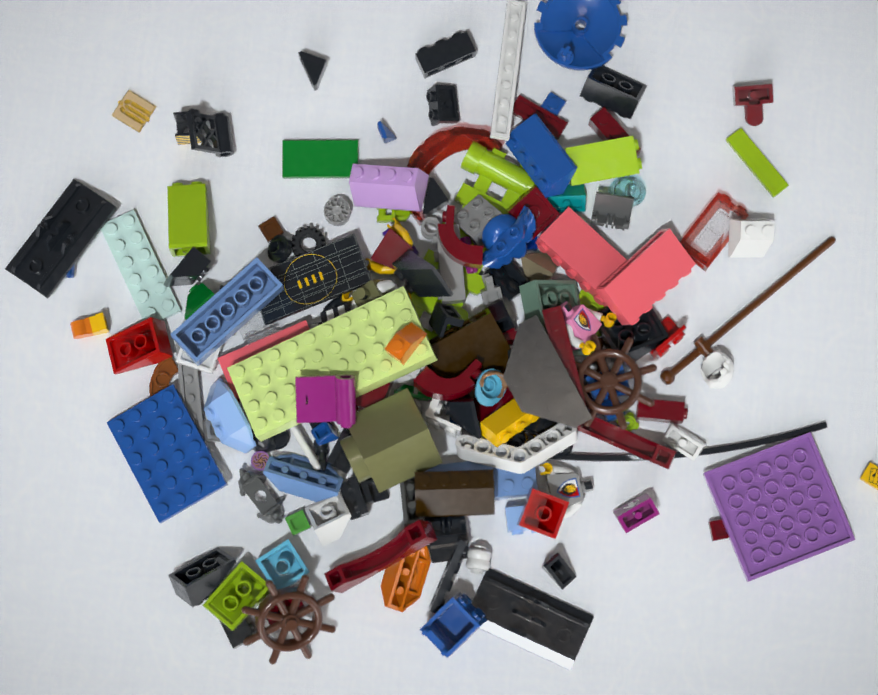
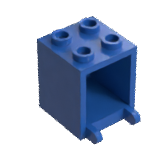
(453, 624)

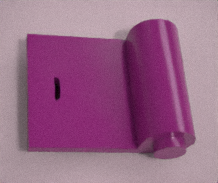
(329, 399)

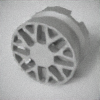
(337, 211)

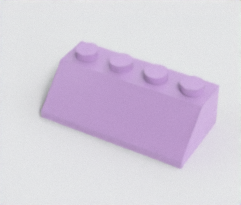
(388, 187)

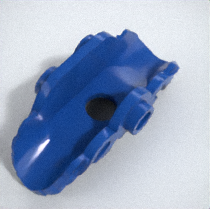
(507, 238)

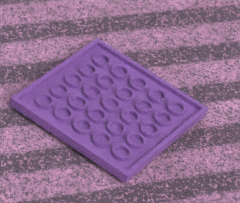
(778, 506)

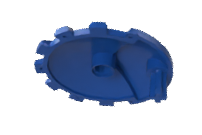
(575, 47)

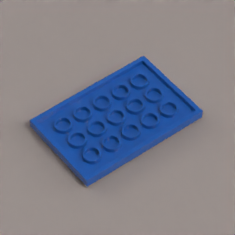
(167, 453)

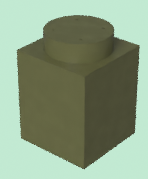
(390, 442)

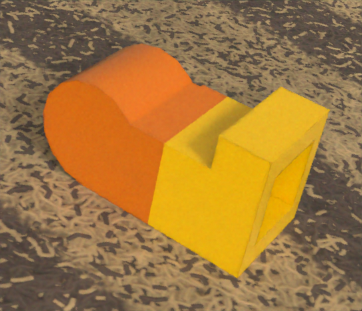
(89, 326)

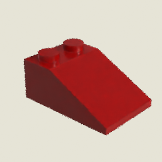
(139, 346)

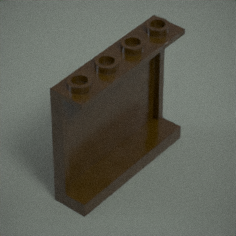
(477, 339)

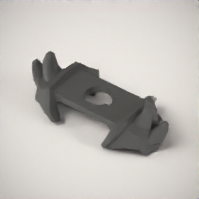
(271, 509)

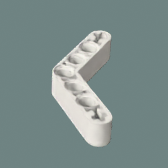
(517, 458)

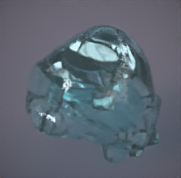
(628, 187)

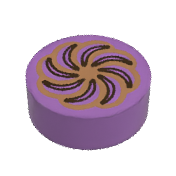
(259, 460)

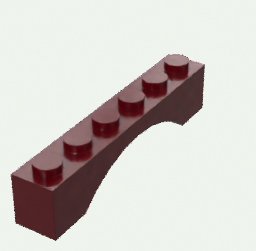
(629, 442)
(404, 544)

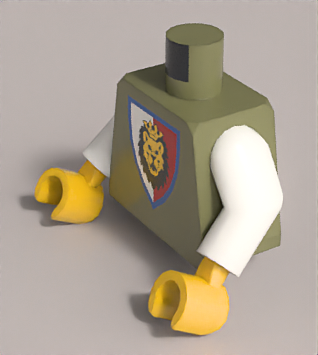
(372, 291)

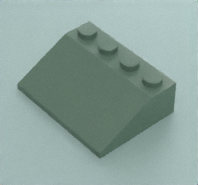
(548, 294)

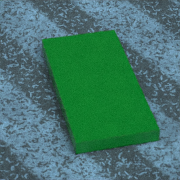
(318, 158)

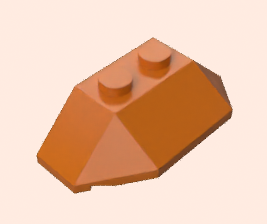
(405, 580)

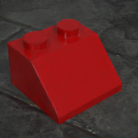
(543, 513)

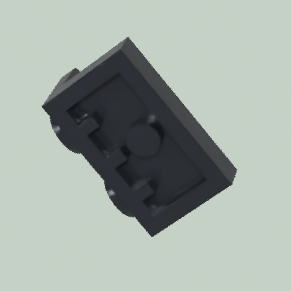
(442, 104)
(509, 279)
(353, 498)

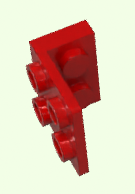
(675, 336)

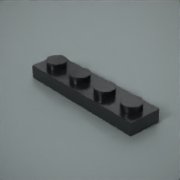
(445, 583)

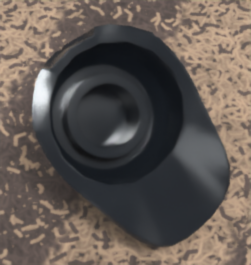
(273, 443)

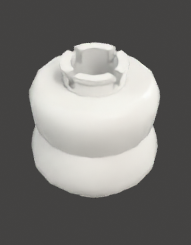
(478, 559)

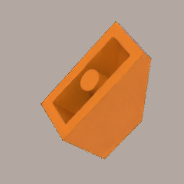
(405, 343)

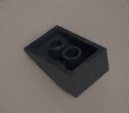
(420, 276)
(202, 576)

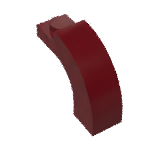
(455, 249)
(448, 389)

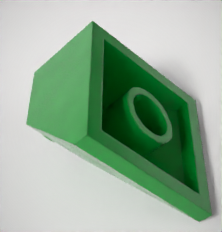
(196, 298)

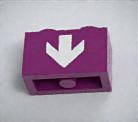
(636, 512)

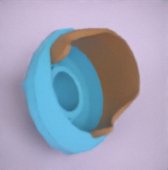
(490, 387)

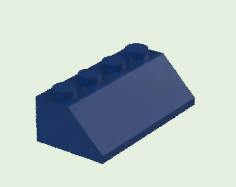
(541, 156)

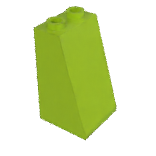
(604, 160)
(188, 218)

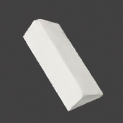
(684, 442)

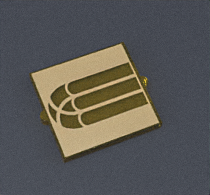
(133, 111)

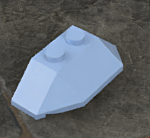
(228, 418)

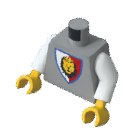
(567, 486)

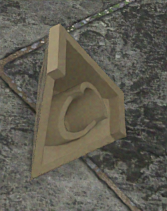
(538, 266)

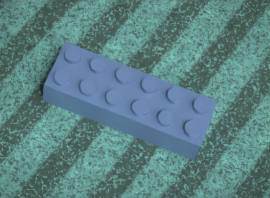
(227, 311)
(506, 483)

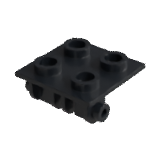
(448, 525)

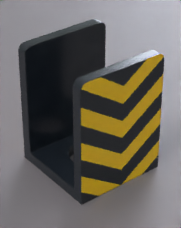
(181, 122)

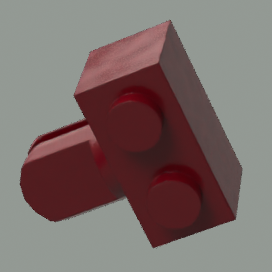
(753, 99)

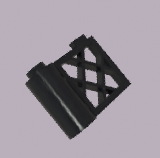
(218, 133)

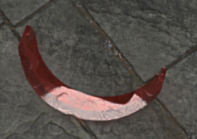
(445, 144)

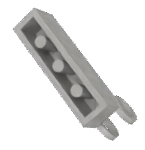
(448, 269)

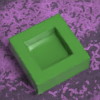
(297, 523)

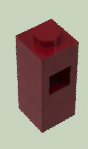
(662, 411)

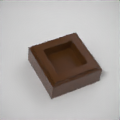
(270, 229)

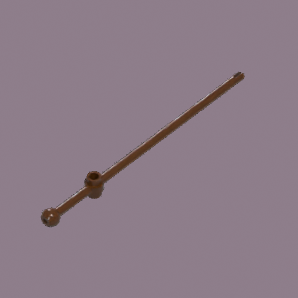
(704, 347)

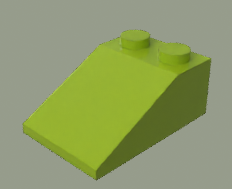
(239, 589)

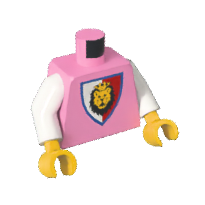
(583, 323)

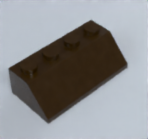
(454, 493)

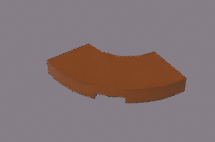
(162, 376)

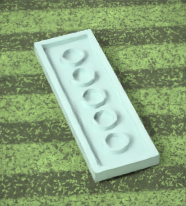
(139, 267)

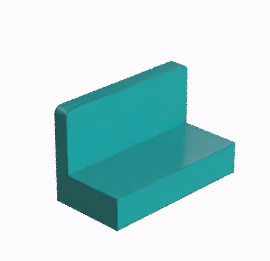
(572, 197)

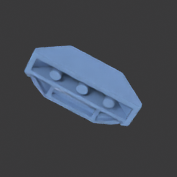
(297, 477)

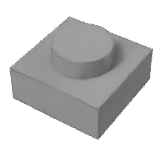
(209, 434)

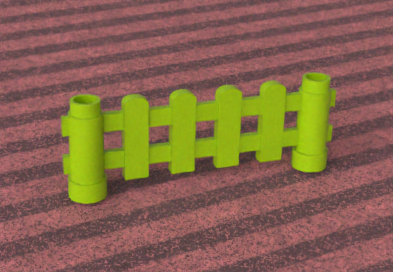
(490, 168)

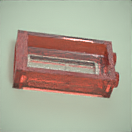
(711, 230)

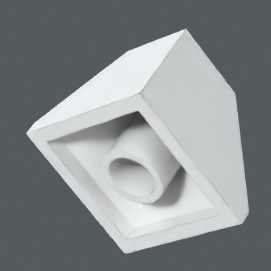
(329, 518)

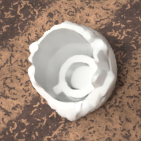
(717, 370)

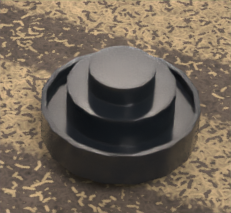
(279, 248)

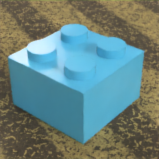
(282, 565)

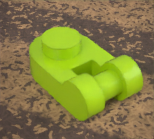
(400, 215)

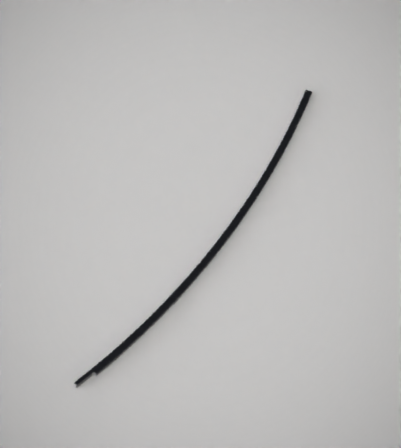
(613, 458)

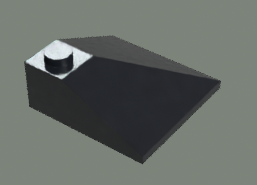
(646, 333)

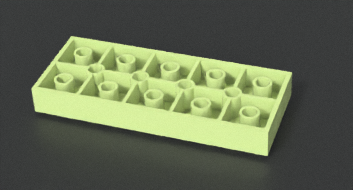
(342, 345)

